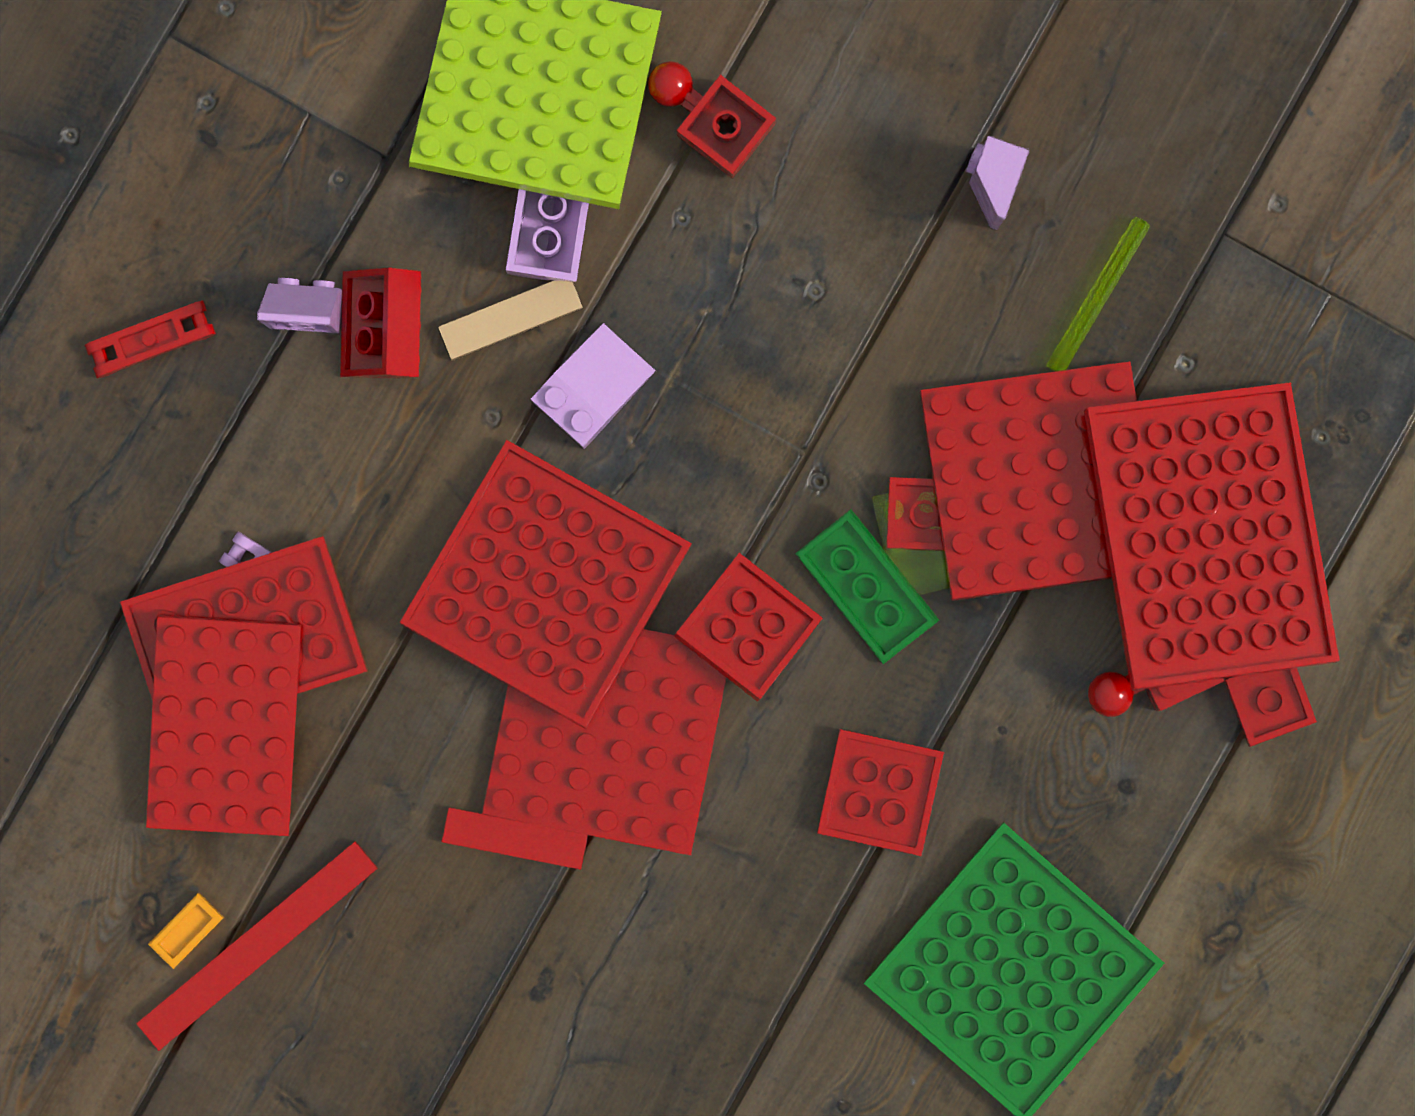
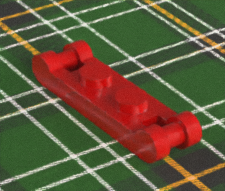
(149, 339)

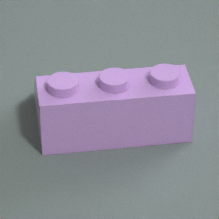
(995, 176)
(546, 237)

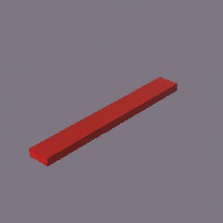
(257, 945)

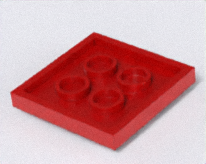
(748, 627)
(880, 792)

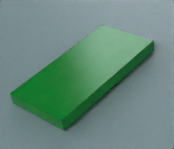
(867, 586)

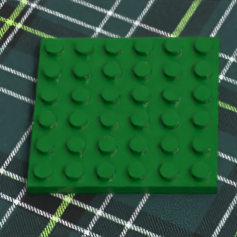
(1013, 972)

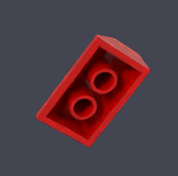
(380, 323)

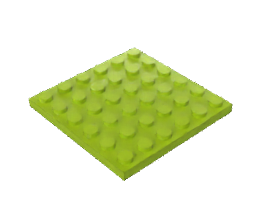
(537, 95)

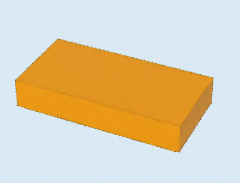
(185, 930)

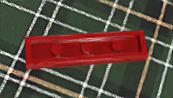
(514, 838)

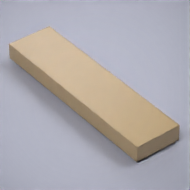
(509, 317)

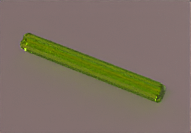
(1098, 294)

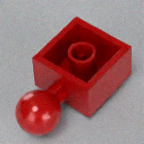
(673, 86)
(1112, 694)

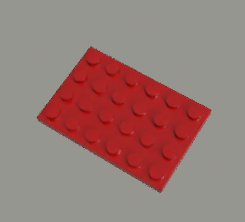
(277, 587)
(223, 725)

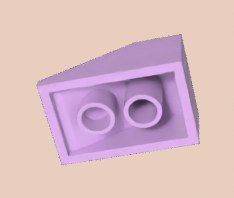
(302, 307)
(592, 385)

